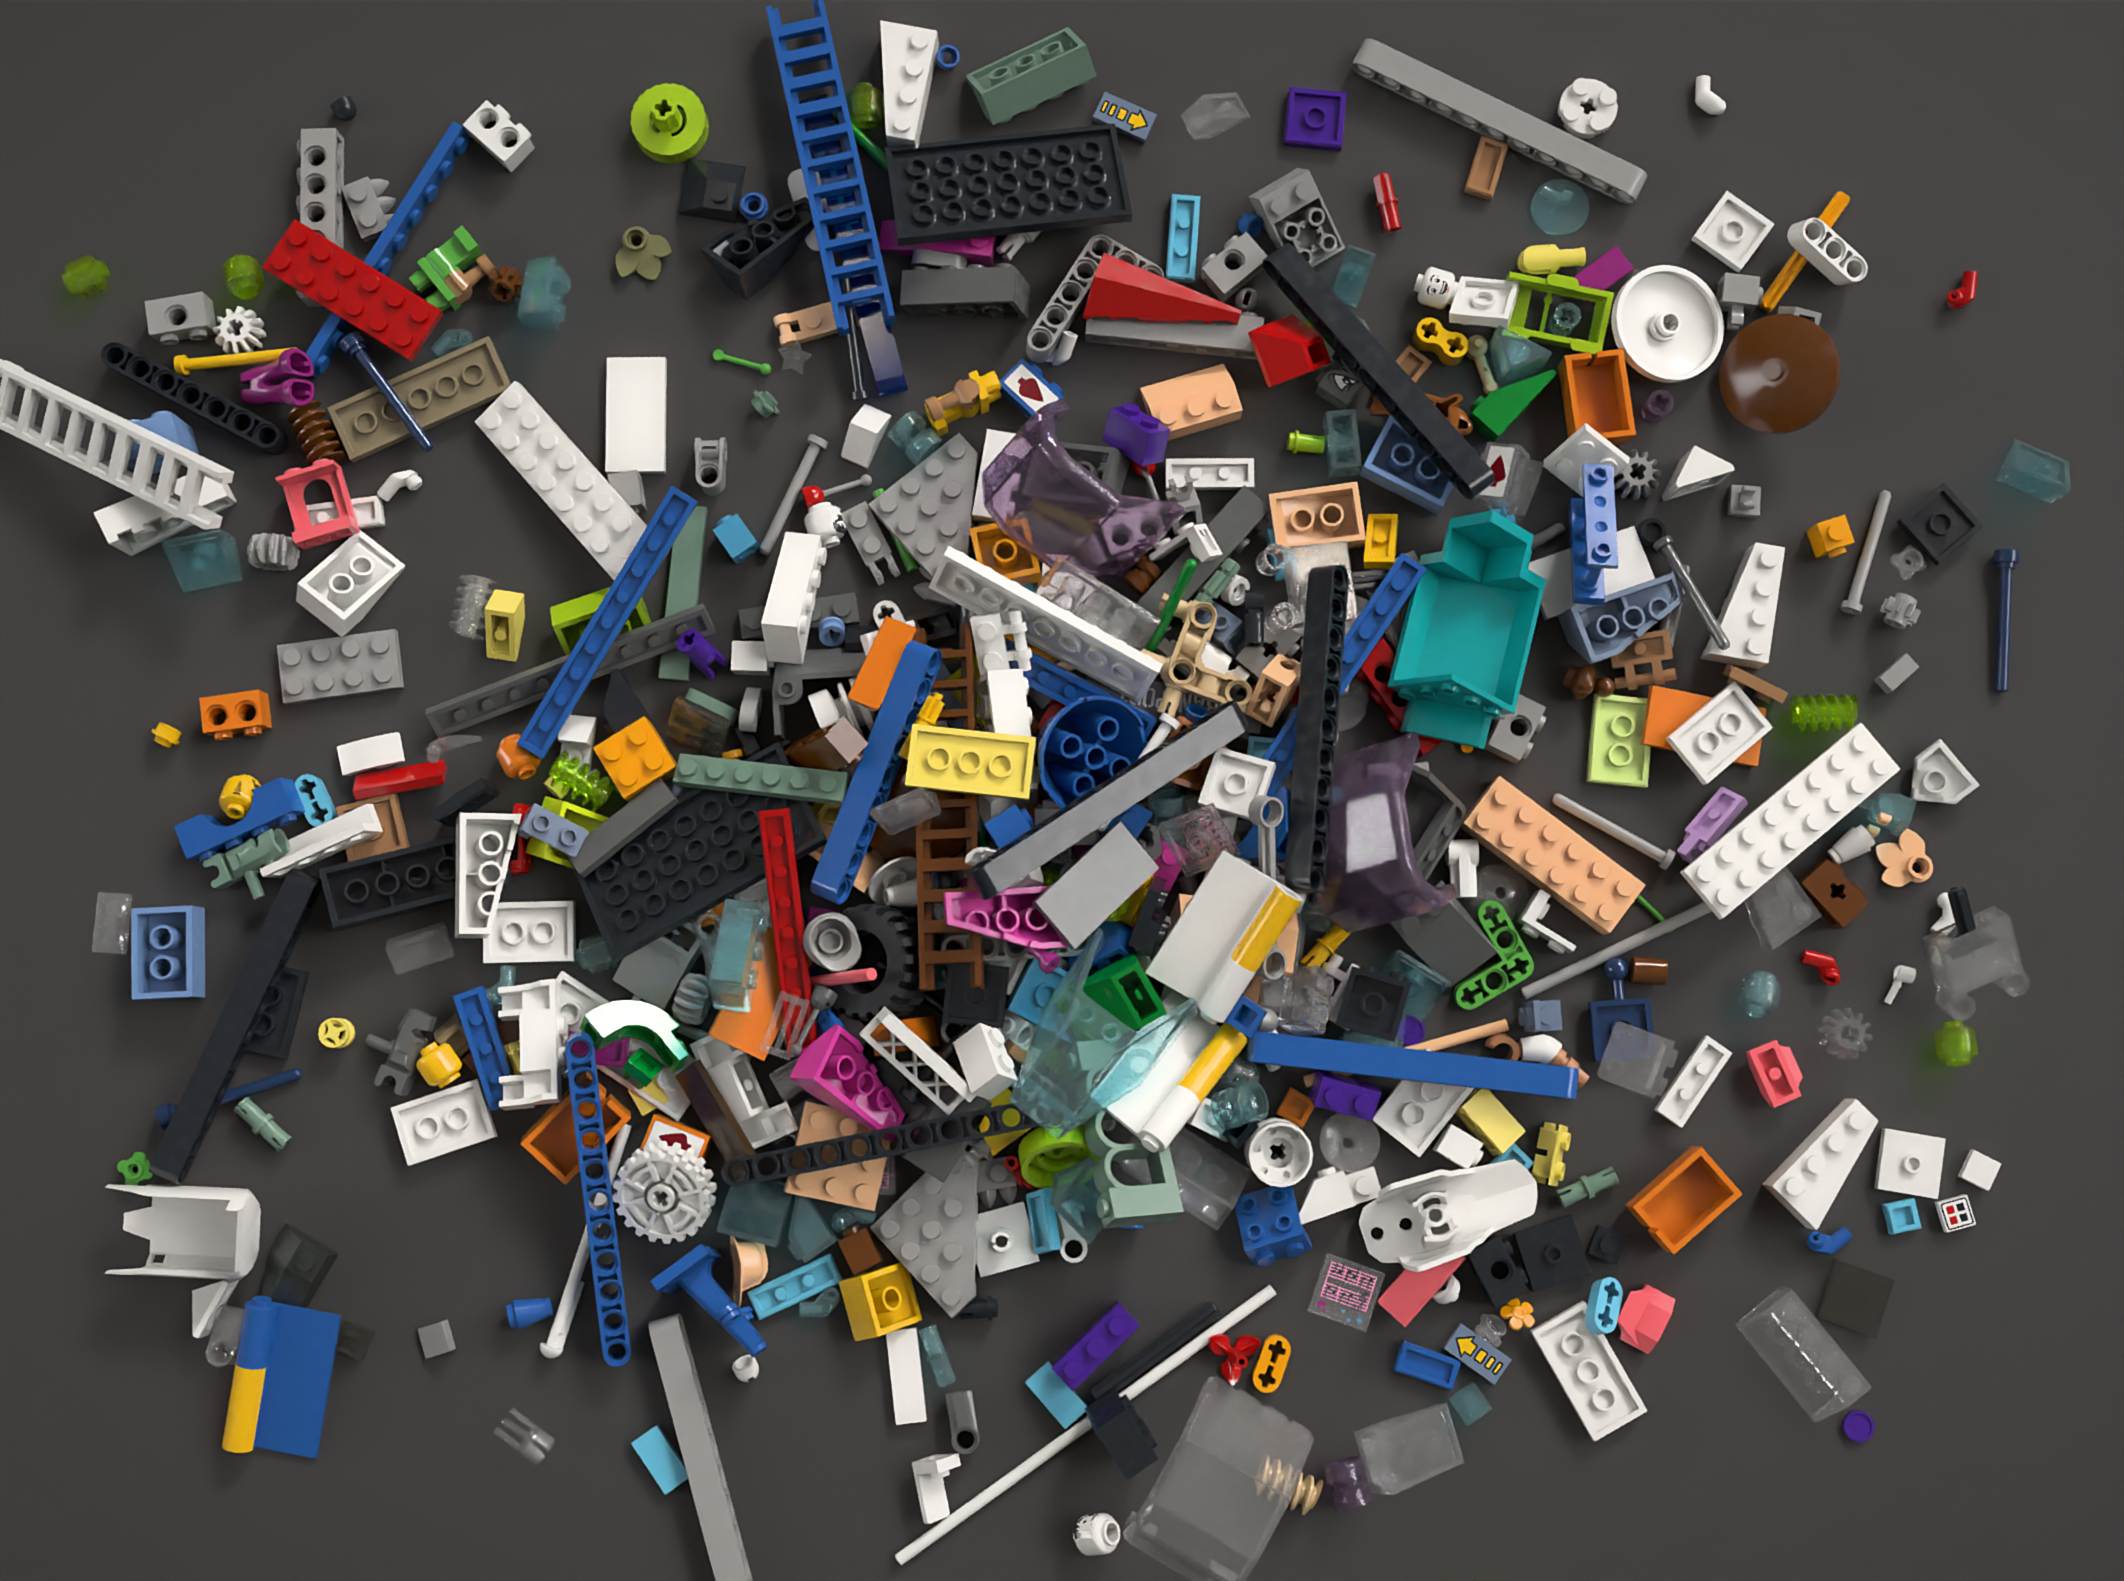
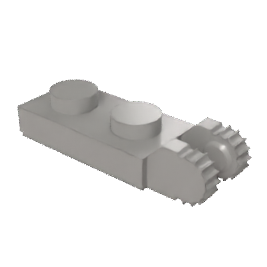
(869, 540)

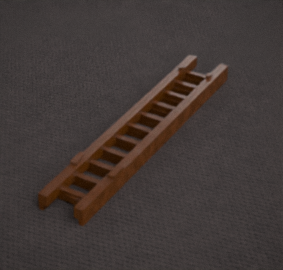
(925, 835)

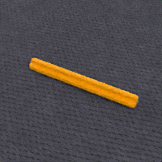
(1797, 261)

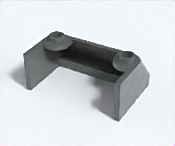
(817, 666)
(1432, 818)

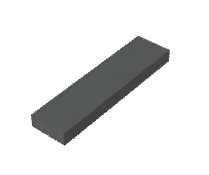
(623, 827)

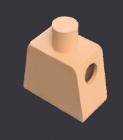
(1278, 677)

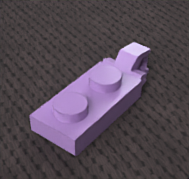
(1711, 823)

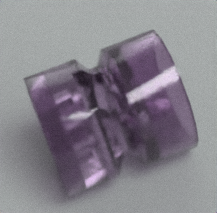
(1348, 1486)

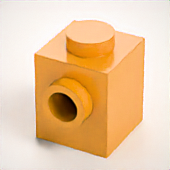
(1830, 537)

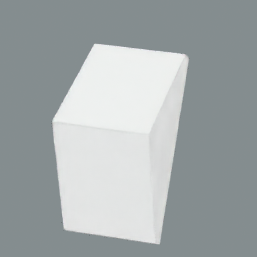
(864, 435)

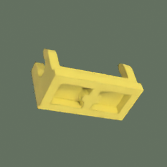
(1489, 1121)

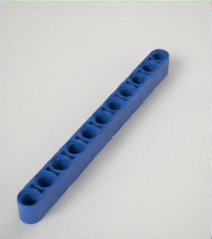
(1412, 1065)
(602, 1213)

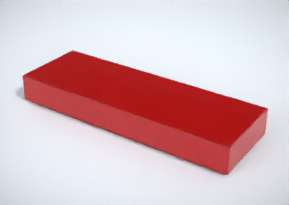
(399, 779)

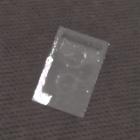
(1408, 1449)

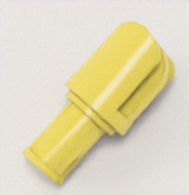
(1548, 259)

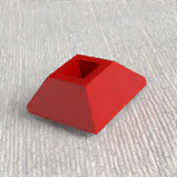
(1288, 349)

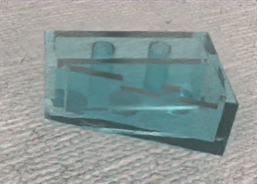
(737, 955)

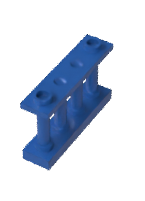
(1593, 534)

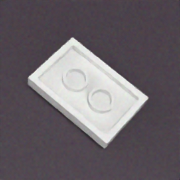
(1719, 733)
(532, 933)
(1419, 1111)
(444, 1122)

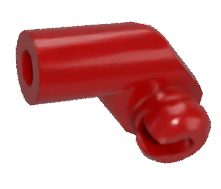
(1964, 294)
(1824, 964)
(1012, 1164)

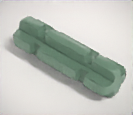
(1218, 581)

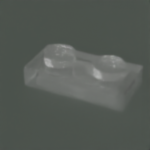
(112, 923)

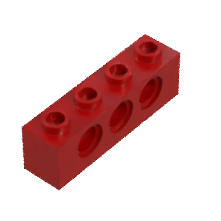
(1381, 695)

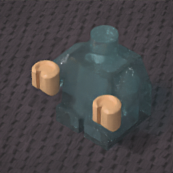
(1888, 811)

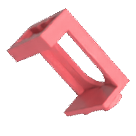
(294, 484)

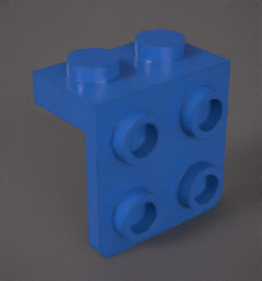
(1271, 1225)

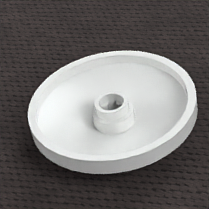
(1667, 324)

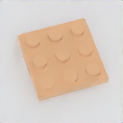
(846, 1184)

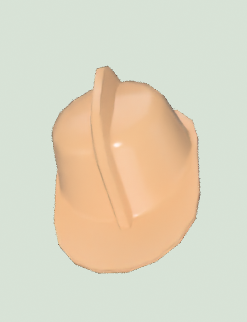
(749, 1266)

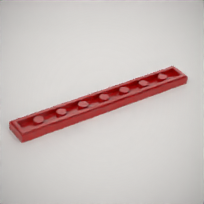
(786, 914)

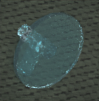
(1559, 207)

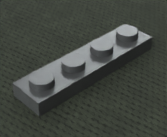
(841, 606)

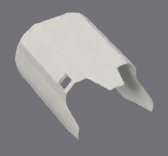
(197, 1229)

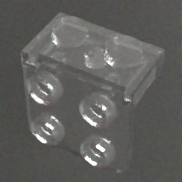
(1637, 1060)

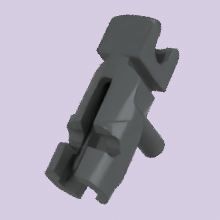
(403, 1050)

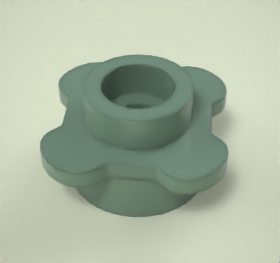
(764, 403)

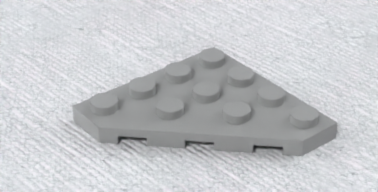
(933, 504)
(935, 1235)

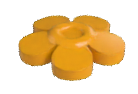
(1518, 1313)

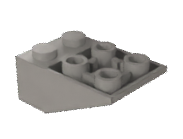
(1298, 216)
(660, 966)

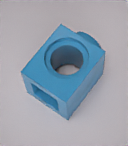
(736, 538)

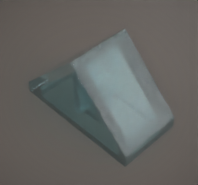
(1353, 274)

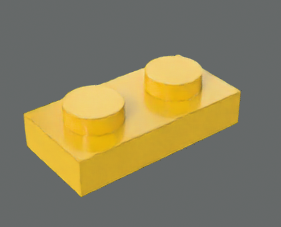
(1381, 541)

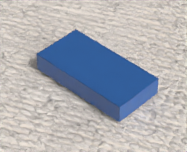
(1427, 1365)

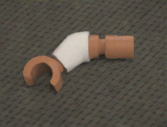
(1537, 1049)

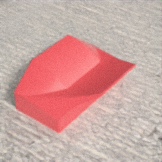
(1775, 1072)
(1645, 1317)

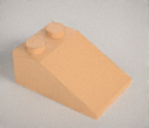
(1318, 516)

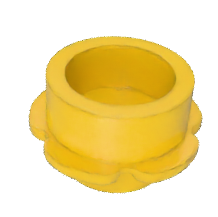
(166, 735)

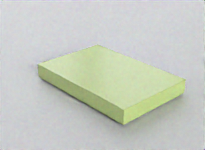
(1615, 742)

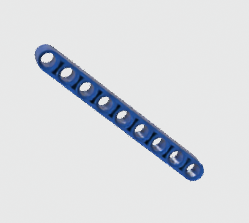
(875, 772)

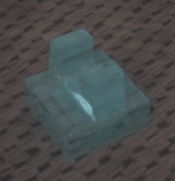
(1470, 1404)

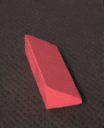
(1414, 1289)

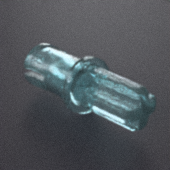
(937, 1355)

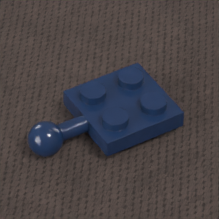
(1607, 1013)

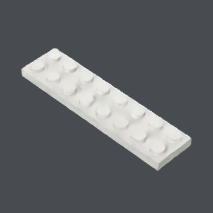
(563, 477)
(1048, 625)
(1790, 821)

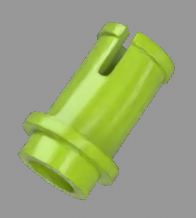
(1305, 443)

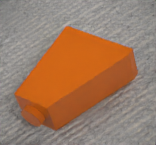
(923, 1027)

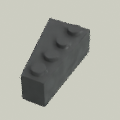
(965, 291)

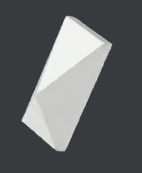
(206, 1303)

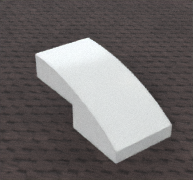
(370, 753)

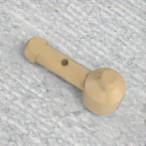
(1476, 348)

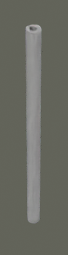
(1615, 950)

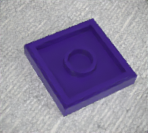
(1315, 119)

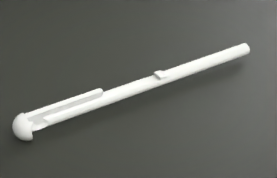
(574, 1286)

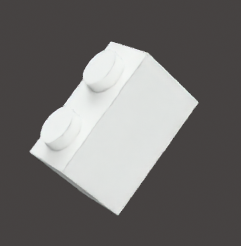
(985, 1061)

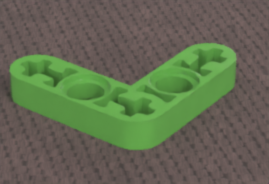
(1505, 955)

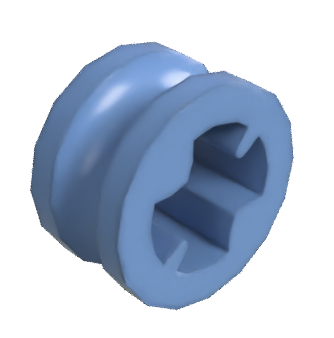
(825, 634)

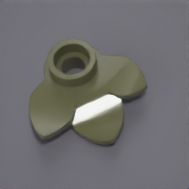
(641, 258)

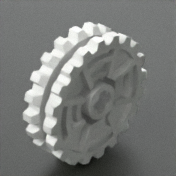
(664, 1192)

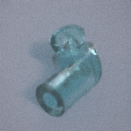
(507, 978)
(822, 1305)

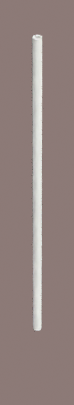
(1081, 1427)

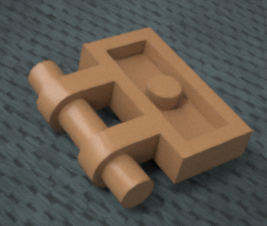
(1648, 648)

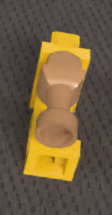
(965, 400)

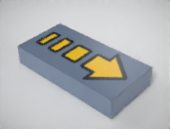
(1127, 117)
(1477, 1353)

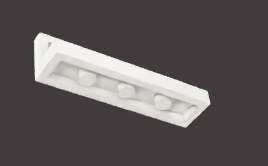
(326, 840)
(922, 1050)

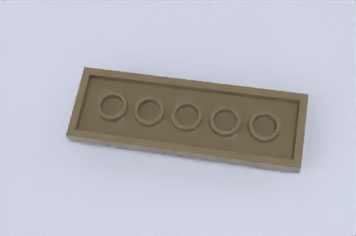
(430, 394)

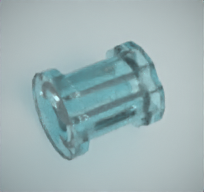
(1565, 310)

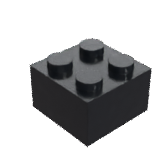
(1122, 1432)

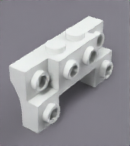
(541, 1044)
(742, 1092)

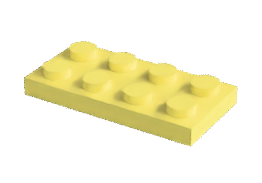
(970, 762)

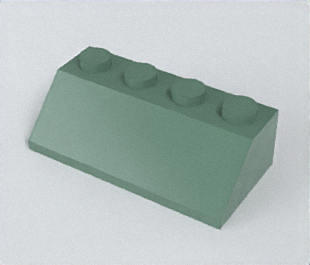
(1031, 76)

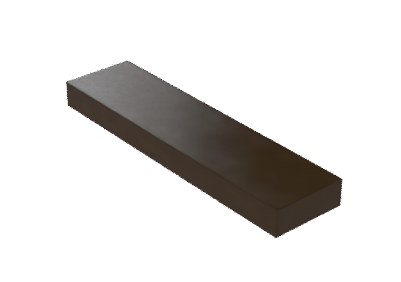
(715, 1115)

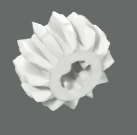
(229, 334)

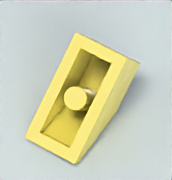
(504, 624)

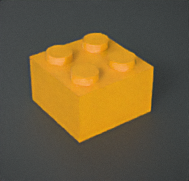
(1004, 555)
(636, 758)

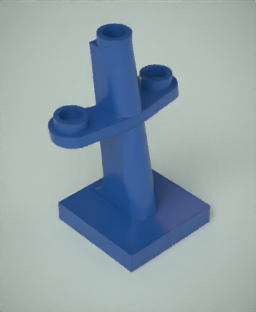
(695, 1277)

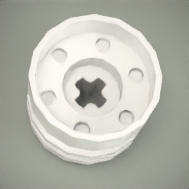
(829, 709)
(1282, 1169)

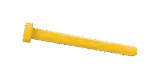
(184, 365)

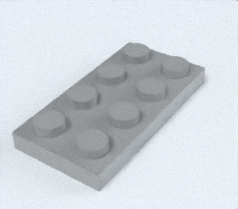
(340, 666)

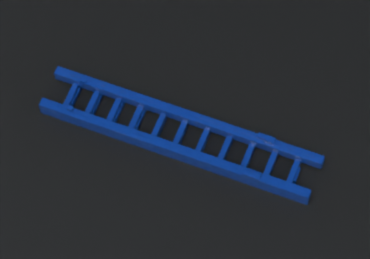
(803, 139)

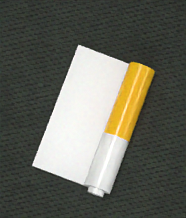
(1223, 935)
(1179, 1080)

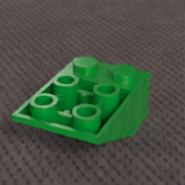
(1126, 992)

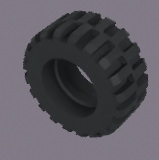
(901, 982)

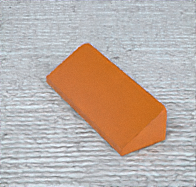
(881, 663)

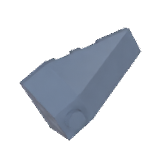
(1625, 615)

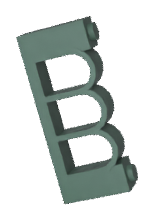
(1132, 1205)

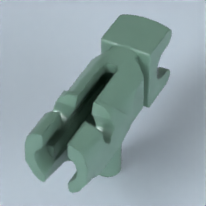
(248, 859)

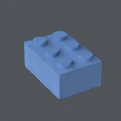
(1405, 469)
(168, 952)

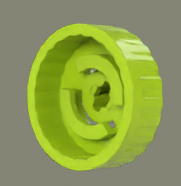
(659, 109)
(1059, 1154)

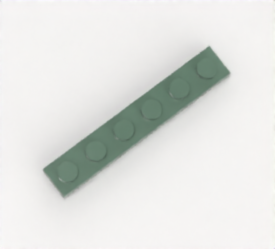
(762, 779)

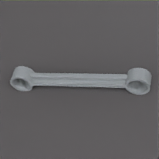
(1267, 865)

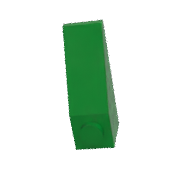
(1505, 405)

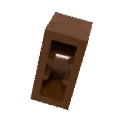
(1848, 897)

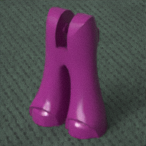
(290, 365)

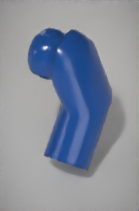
(1828, 1244)

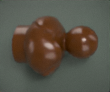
(1584, 680)

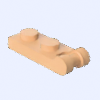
(813, 323)

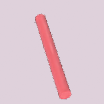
(844, 977)

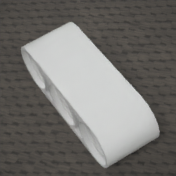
(1814, 250)

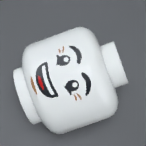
(1436, 288)

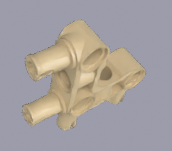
(1187, 652)

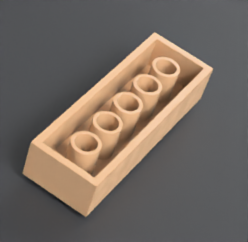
(1552, 856)

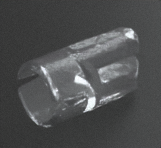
(535, 1436)

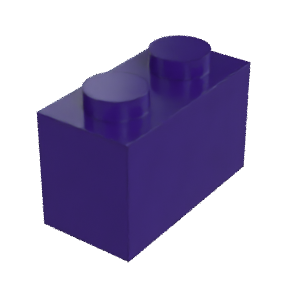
(1136, 434)
(1344, 1094)

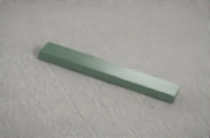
(684, 587)

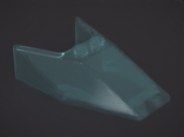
(1087, 1056)

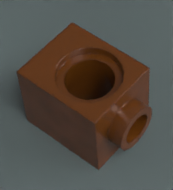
(859, 1248)

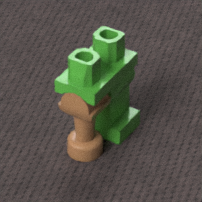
(445, 267)

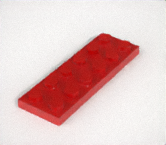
(353, 290)

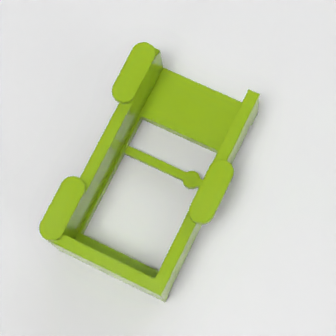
(1565, 287)

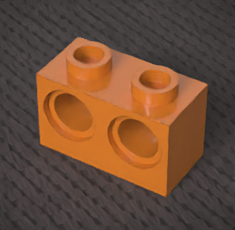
(235, 707)

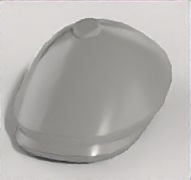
(832, 942)

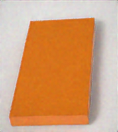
(1671, 708)
(748, 1029)

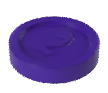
(1414, 1031)
(1858, 1425)

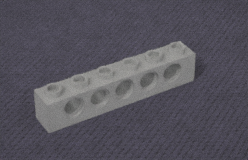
(312, 146)

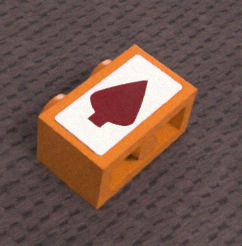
(672, 1131)

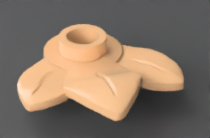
(1900, 858)

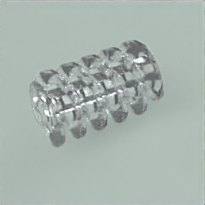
(470, 606)

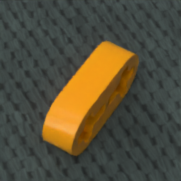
(1278, 1365)

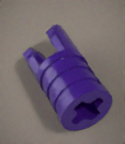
(700, 651)

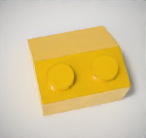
(880, 1301)

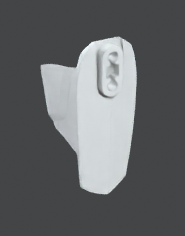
(1447, 1213)

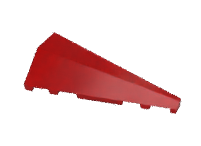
(1132, 292)

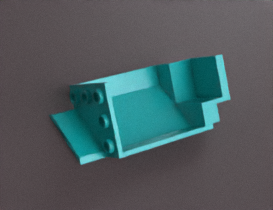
(1468, 630)

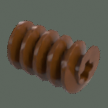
(312, 433)

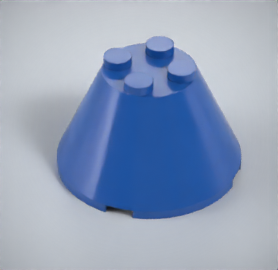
(1087, 746)

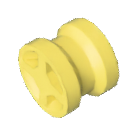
(330, 1034)

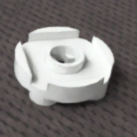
(1584, 92)

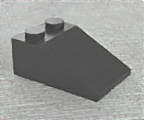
(1103, 462)
(1447, 940)

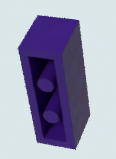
(1095, 1345)

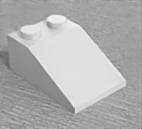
(348, 583)

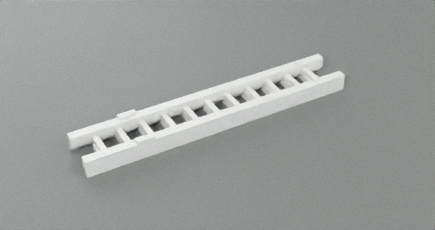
(92, 461)

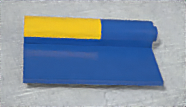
(281, 1378)

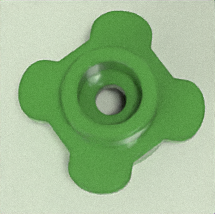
(126, 1167)

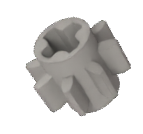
(1900, 611)

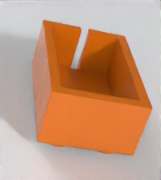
(1597, 394)
(554, 1138)
(1683, 1199)

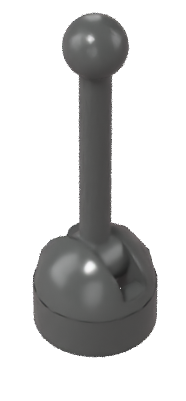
(822, 999)

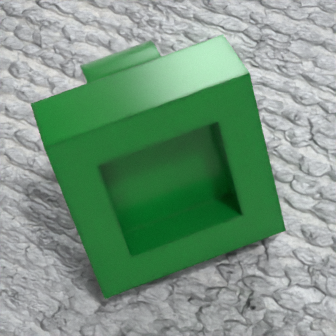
(642, 1068)

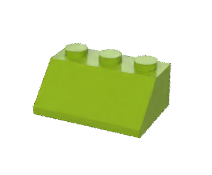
(573, 616)

